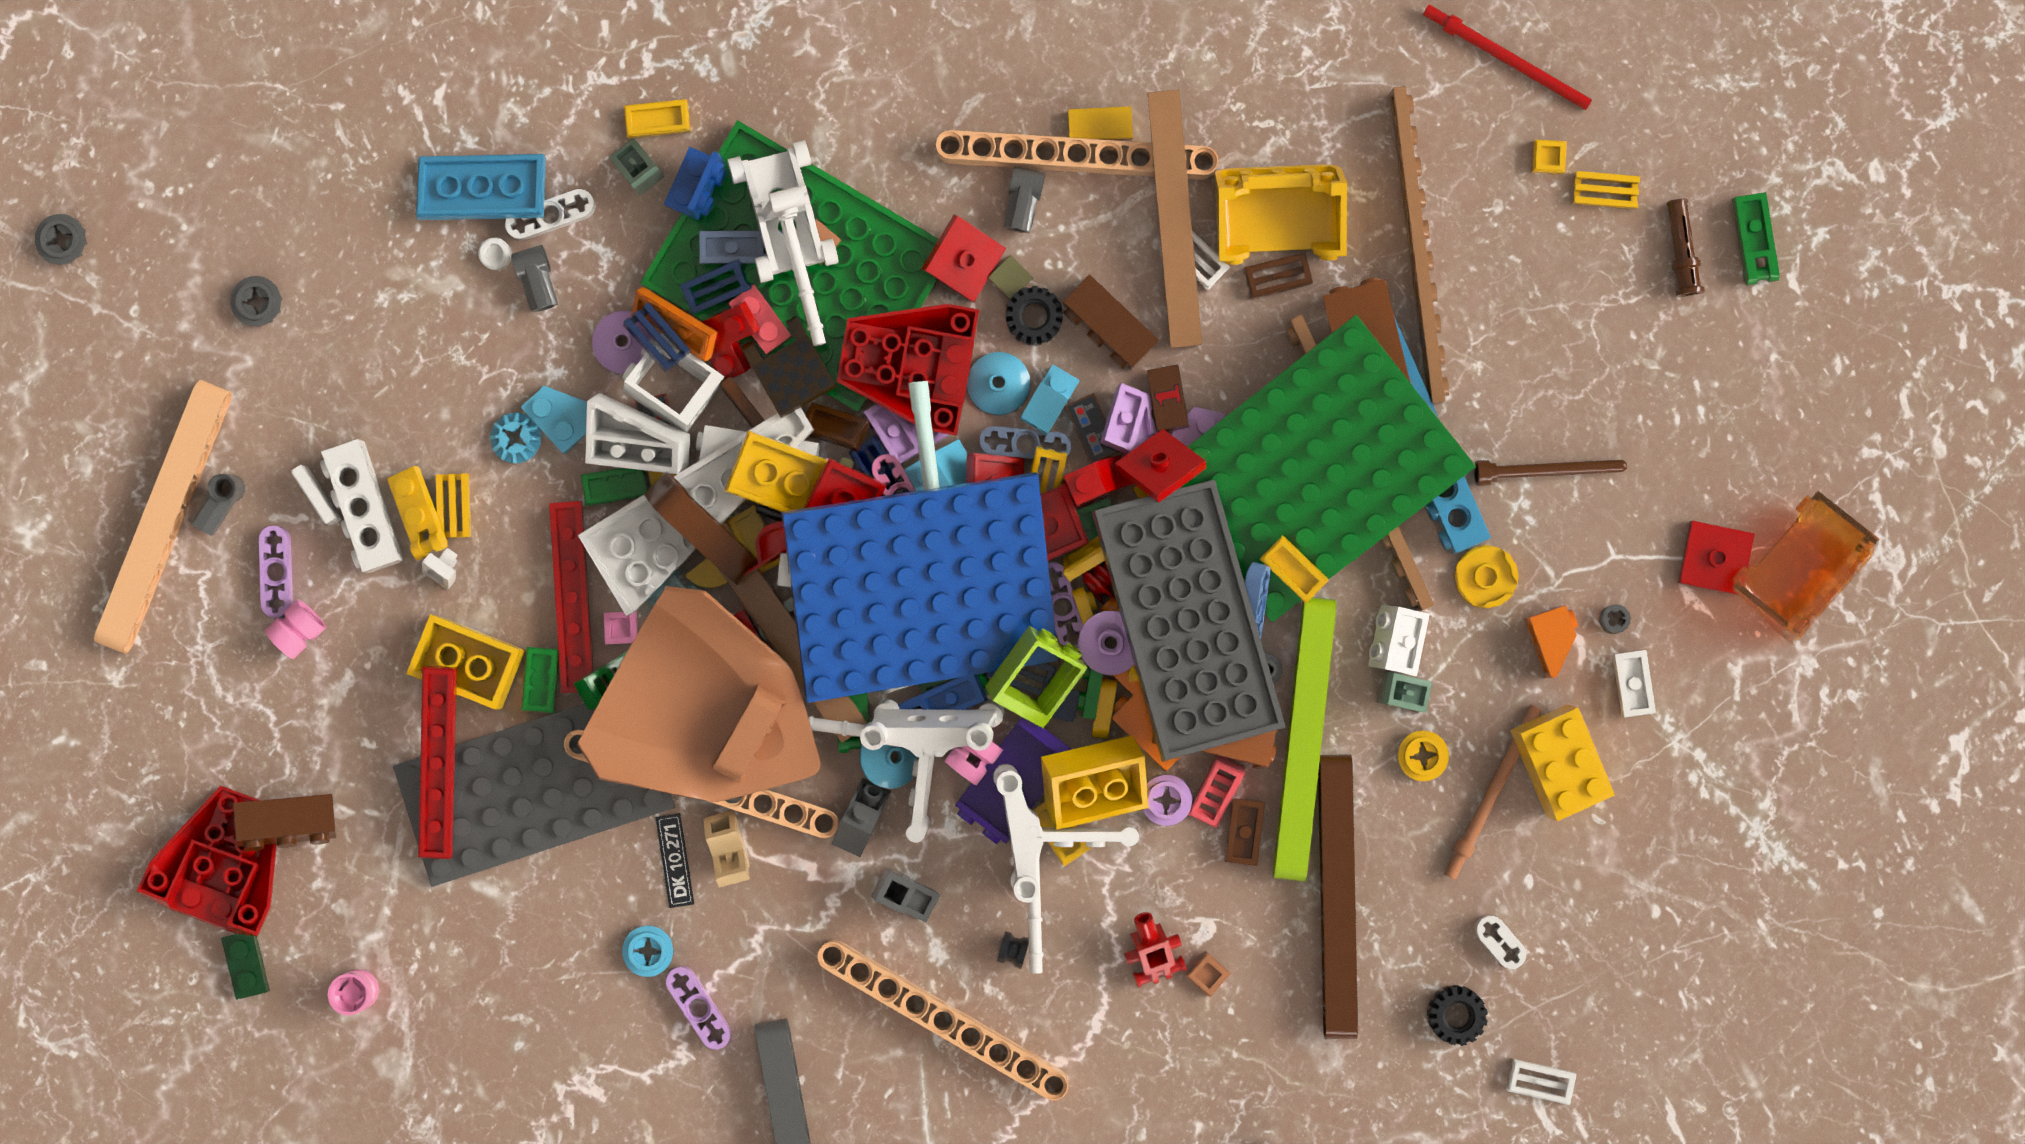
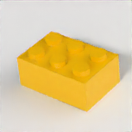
(482, 662)
(1562, 762)
(1094, 782)

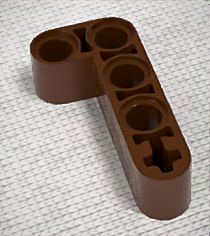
(700, 528)

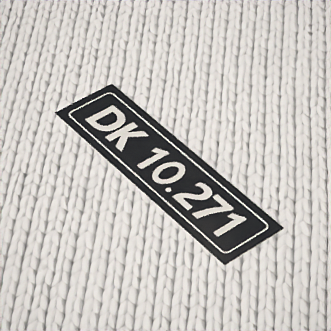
(674, 860)

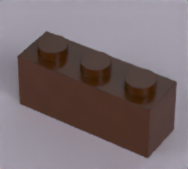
(1109, 323)
(284, 822)

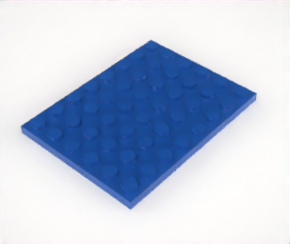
(917, 585)

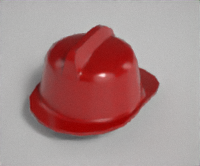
(769, 545)

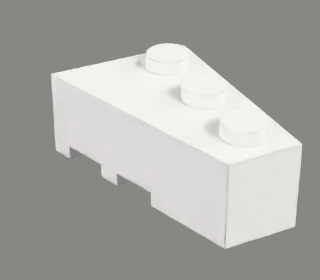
(632, 439)

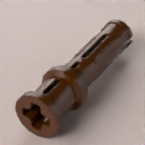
(1686, 263)

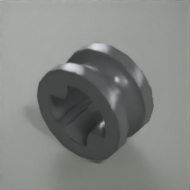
(1616, 628)

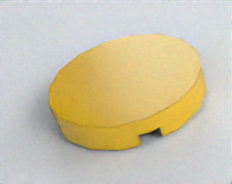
(1486, 576)

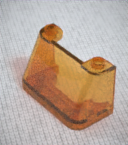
(1806, 567)

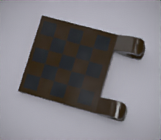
(793, 373)

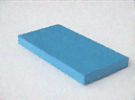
(481, 187)

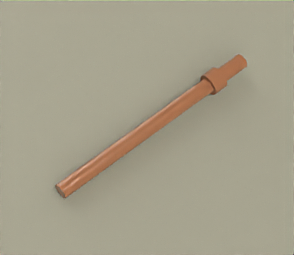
(1464, 848)

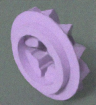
(1178, 790)

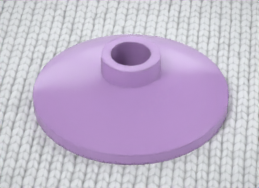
(605, 345)
(1093, 646)

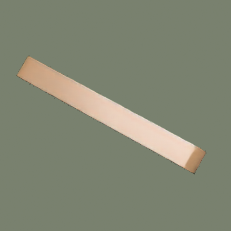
(1061, 147)
(163, 516)
(745, 804)
(951, 1033)

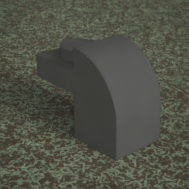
(905, 894)

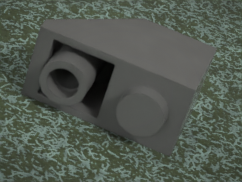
(861, 817)

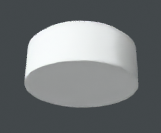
(495, 254)

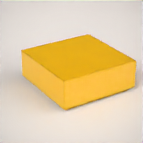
(1549, 156)

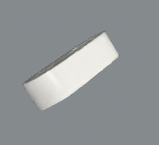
(1506, 937)

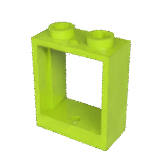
(1043, 708)

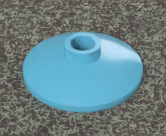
(998, 400)
(882, 771)

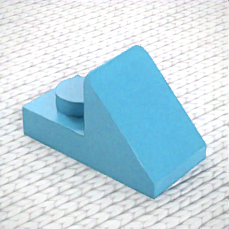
(1049, 399)

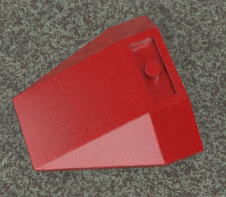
(910, 346)
(208, 875)

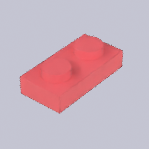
(772, 330)

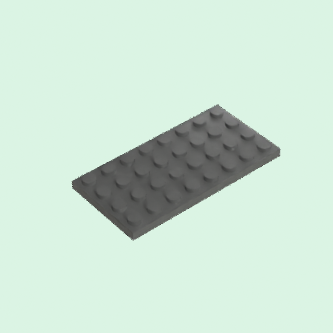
(1188, 620)
(525, 795)

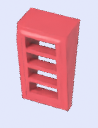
(1226, 765)

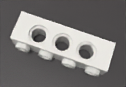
(387, 547)

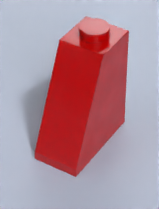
(1094, 481)

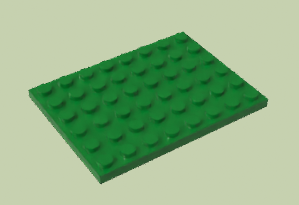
(876, 257)
(1327, 458)

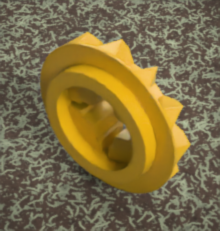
(1432, 743)

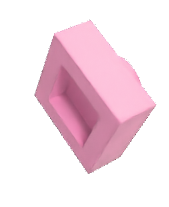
(620, 628)

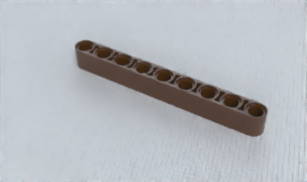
(1337, 897)

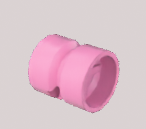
(293, 631)
(973, 771)
(353, 992)

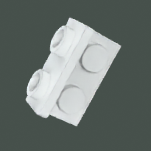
(1398, 639)

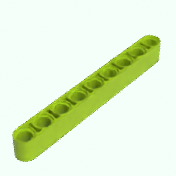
(1304, 739)

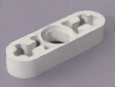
(576, 215)

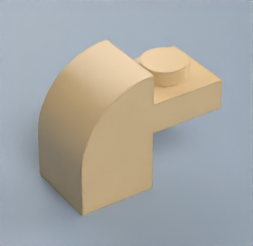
(727, 848)

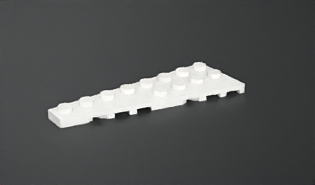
(641, 550)

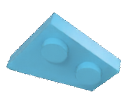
(558, 416)

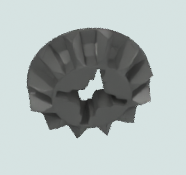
(48, 233)
(245, 291)

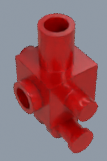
(1153, 951)

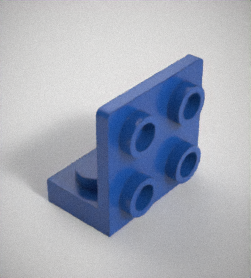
(695, 184)

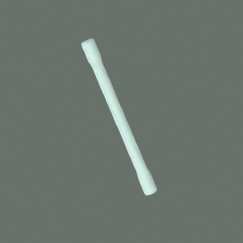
(921, 408)

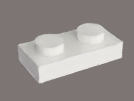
(1634, 683)

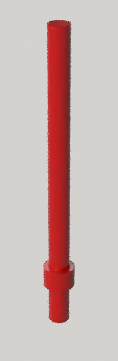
(1454, 25)

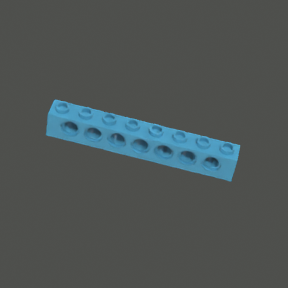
(1473, 527)

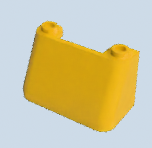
(1281, 211)

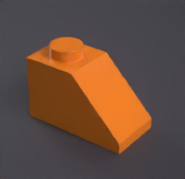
(1552, 637)

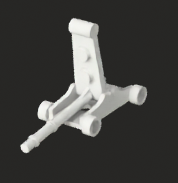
(797, 246)
(926, 736)
(1026, 845)

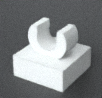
(441, 568)

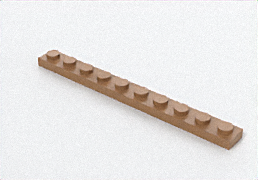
(1417, 232)
(1404, 564)

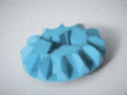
(517, 452)
(636, 961)

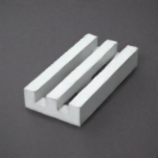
(1215, 276)
(316, 495)
(1514, 1076)

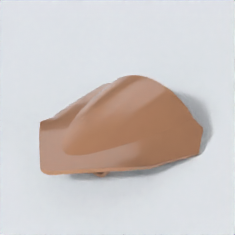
(700, 708)

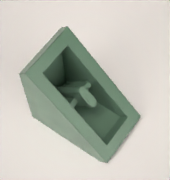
(636, 166)
(1404, 692)

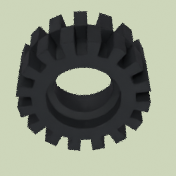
(1034, 296)
(1476, 1019)

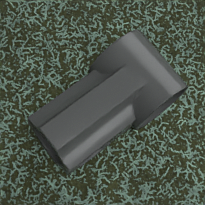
(1024, 193)
(533, 270)
(214, 505)

